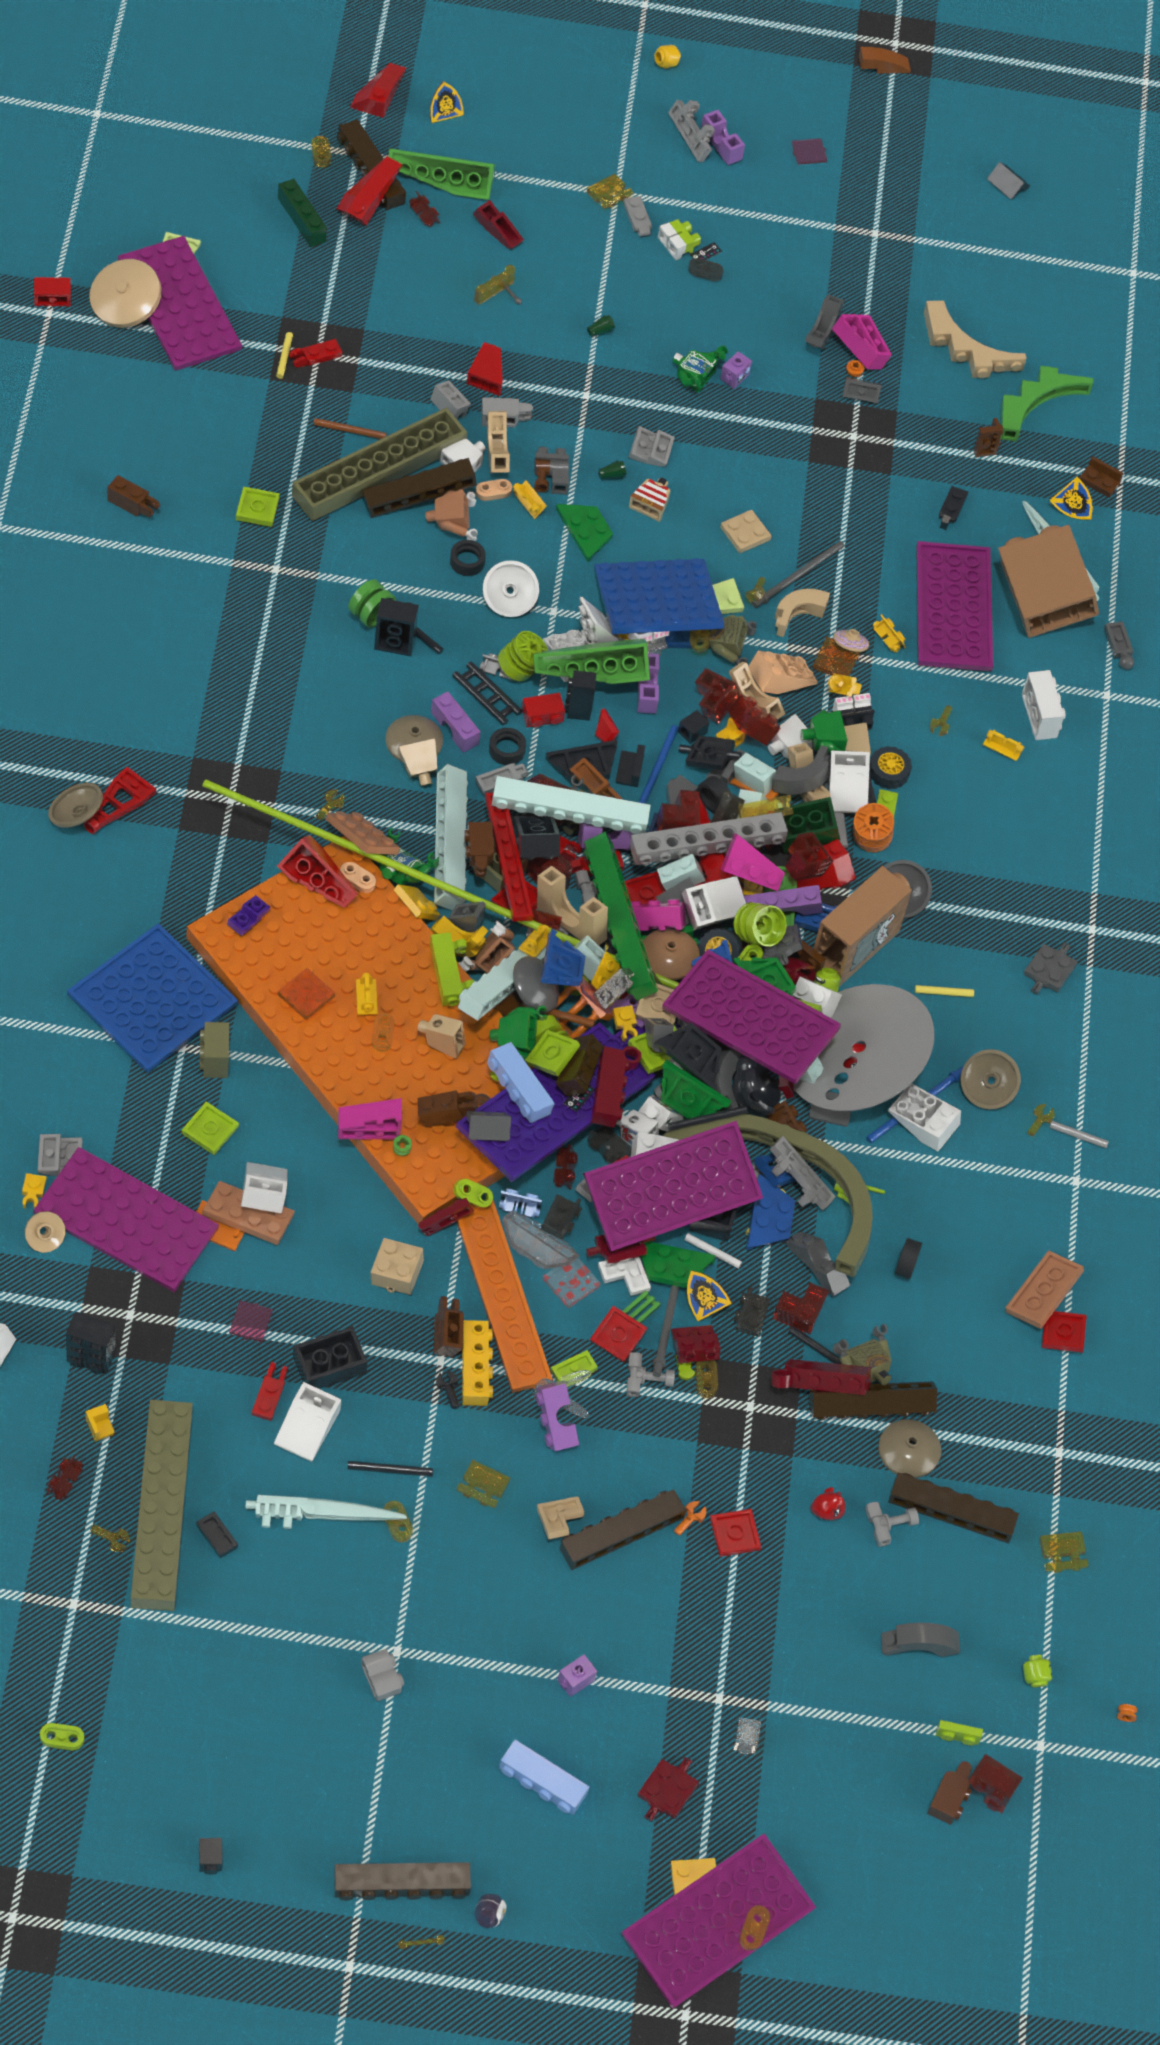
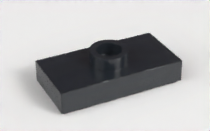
(217, 1534)

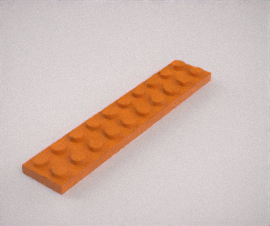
(503, 1298)

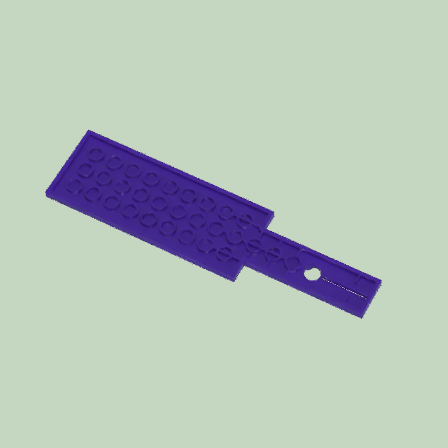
(537, 1140)

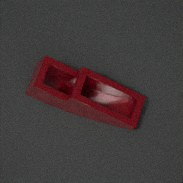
(498, 225)

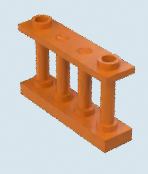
(596, 1014)

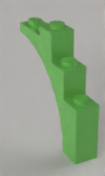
(1031, 394)

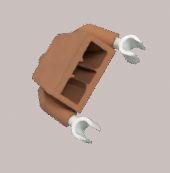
(453, 513)
(496, 948)

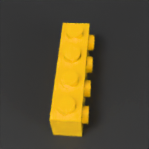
(475, 1363)

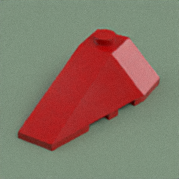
(379, 92)
(366, 195)
(317, 871)
(839, 872)

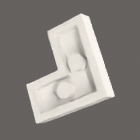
(629, 1270)

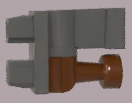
(551, 465)

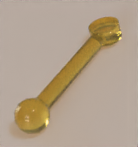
(439, 1940)

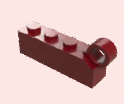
(611, 1082)
(823, 1377)

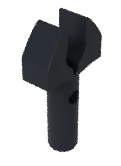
(449, 1388)

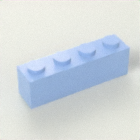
(520, 1082)
(543, 1777)

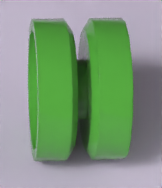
(366, 602)

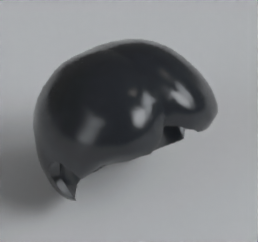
(755, 1087)

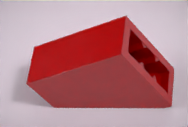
(487, 370)

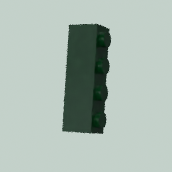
(302, 212)

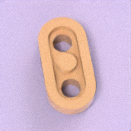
(495, 490)
(357, 876)

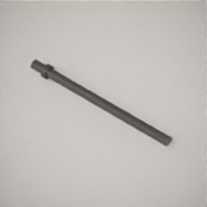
(799, 573)
(659, 1361)

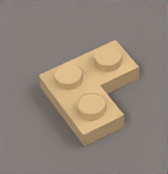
(555, 1513)

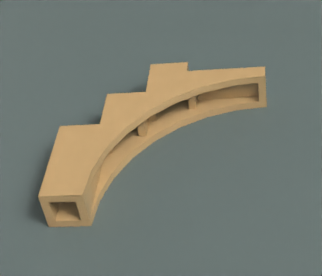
(963, 348)

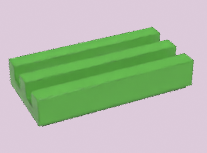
(649, 1300)

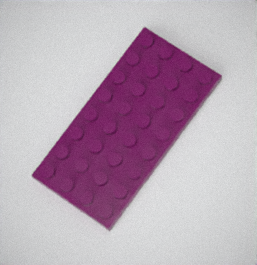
(189, 314)
(954, 606)
(751, 1016)
(673, 1186)
(127, 1219)
(699, 1928)

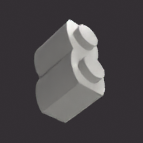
(382, 1675)

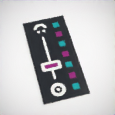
(706, 252)
(578, 1100)

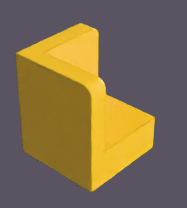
(732, 732)
(99, 1422)

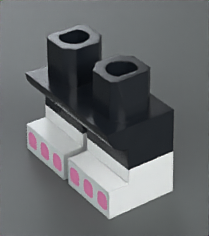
(855, 709)

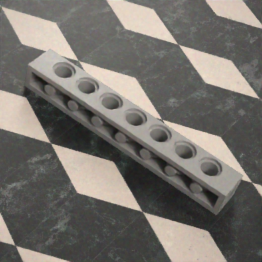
(698, 835)

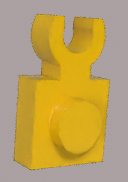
(625, 1019)
(33, 1187)

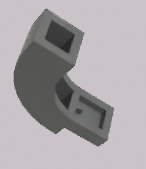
(826, 320)
(804, 779)
(727, 1067)
(921, 1636)

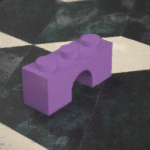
(729, 147)
(649, 690)
(449, 712)
(620, 839)
(550, 1399)

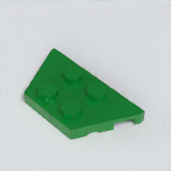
(586, 527)
(770, 971)
(688, 1094)
(673, 1264)

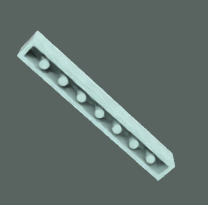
(570, 805)
(450, 828)
(492, 987)

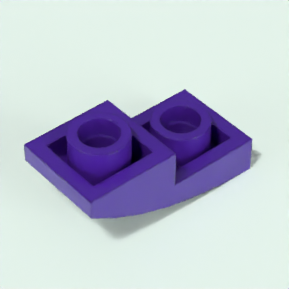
(249, 915)

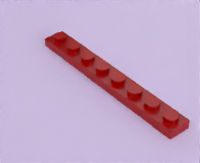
(509, 862)

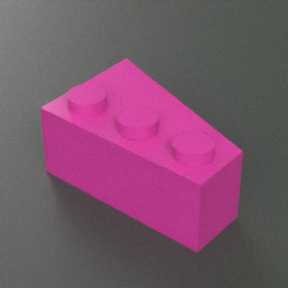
(863, 339)
(750, 864)
(660, 915)
(371, 1120)

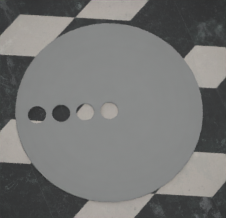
(897, 1048)

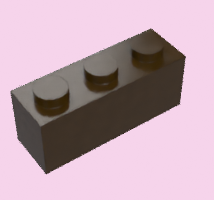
(580, 1068)

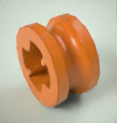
(1127, 1713)

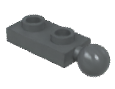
(1120, 643)

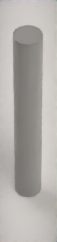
(1079, 1134)

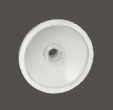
(520, 579)

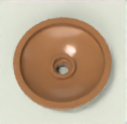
(667, 961)

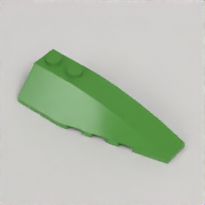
(448, 173)
(611, 661)

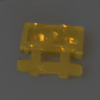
(606, 189)
(486, 1479)
(1062, 1545)

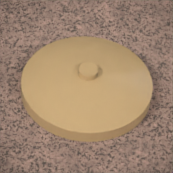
(125, 293)

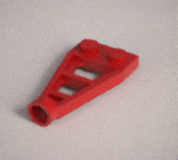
(133, 785)

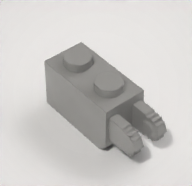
(515, 410)

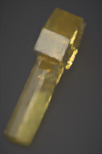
(758, 592)
(941, 722)
(330, 803)
(1040, 1119)
(112, 1537)

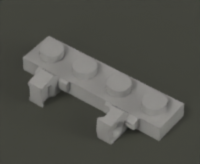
(695, 138)
(792, 1162)

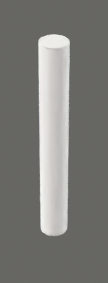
(713, 1250)

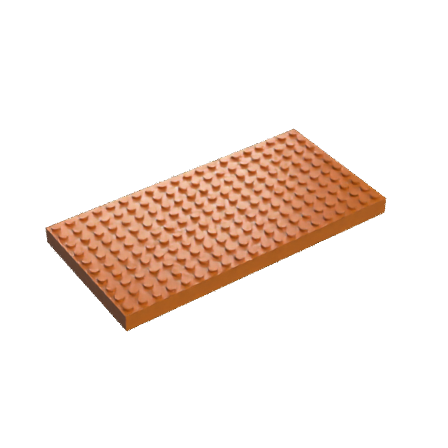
(334, 1046)

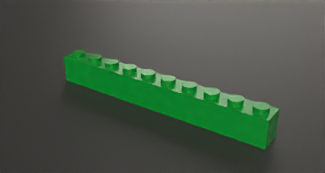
(621, 915)

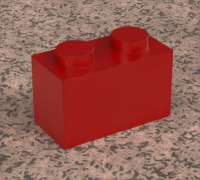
(52, 291)
(543, 710)

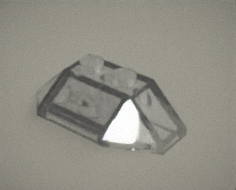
(535, 1244)

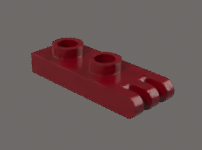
(445, 1217)

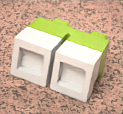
(677, 238)

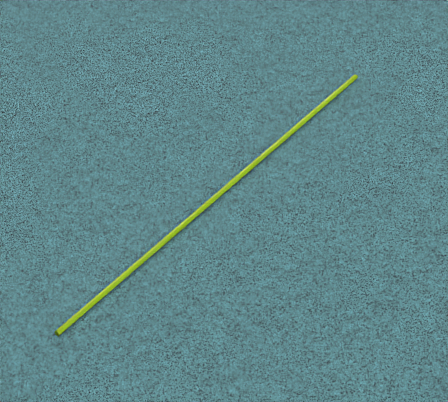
(393, 864)

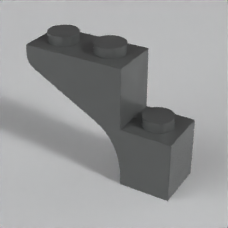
(816, 1256)

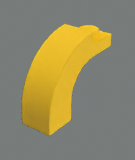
(474, 940)

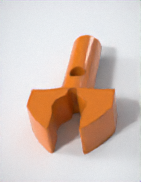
(690, 1517)

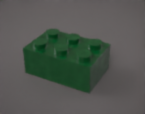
(813, 817)

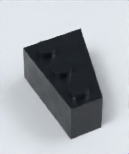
(580, 695)

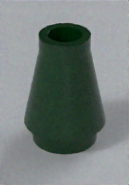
(602, 325)
(613, 470)

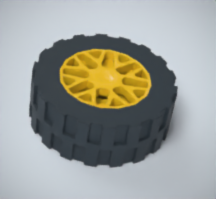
(890, 767)
(714, 938)

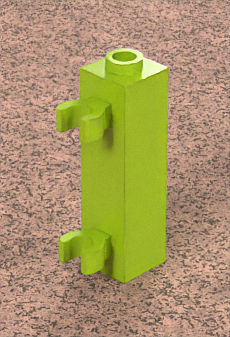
(446, 967)

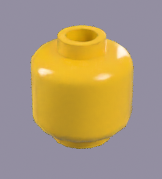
(667, 56)

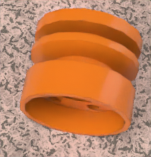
(873, 837)

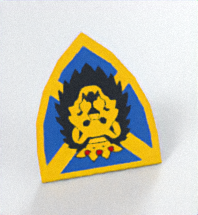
(445, 103)
(1074, 500)
(705, 1295)

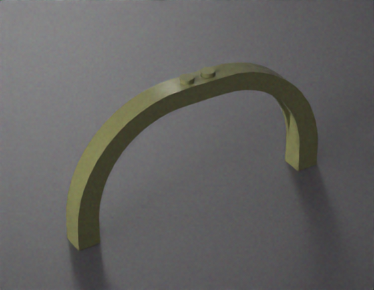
(823, 1156)

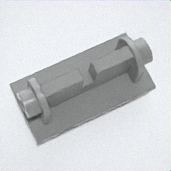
(491, 665)

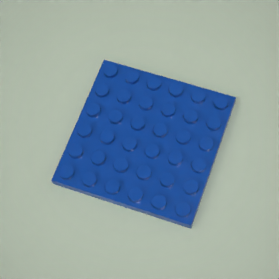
(658, 596)
(152, 997)

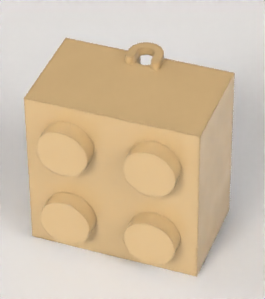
(397, 1266)

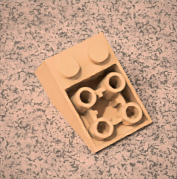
(780, 672)

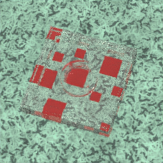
(571, 1282)

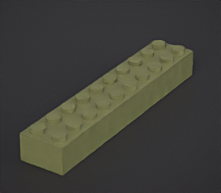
(377, 464)
(161, 1505)

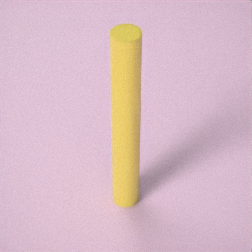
(284, 355)
(944, 991)

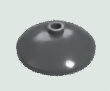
(919, 883)
(527, 982)

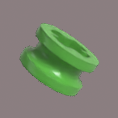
(407, 1143)

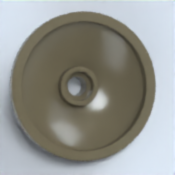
(402, 729)
(75, 805)
(979, 1070)
(904, 1457)

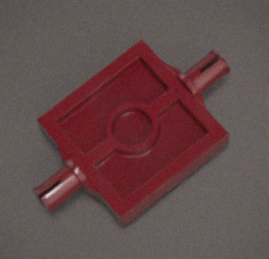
(630, 1251)
(668, 1789)

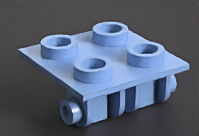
(513, 1195)

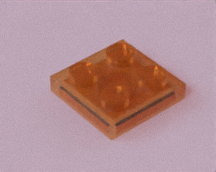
(835, 659)
(306, 993)

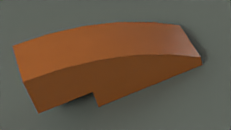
(883, 60)
(593, 781)

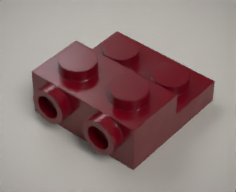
(695, 1344)

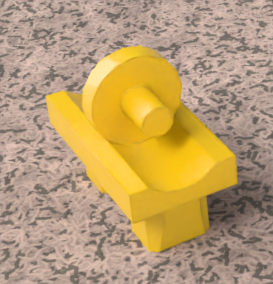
(843, 685)

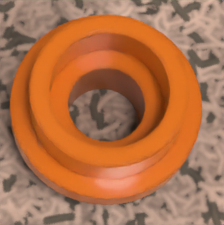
(855, 368)

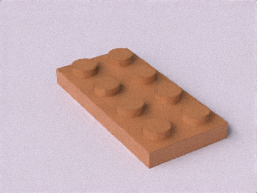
(362, 833)
(226, 1208)
(1044, 1289)

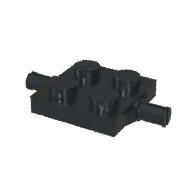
(710, 752)

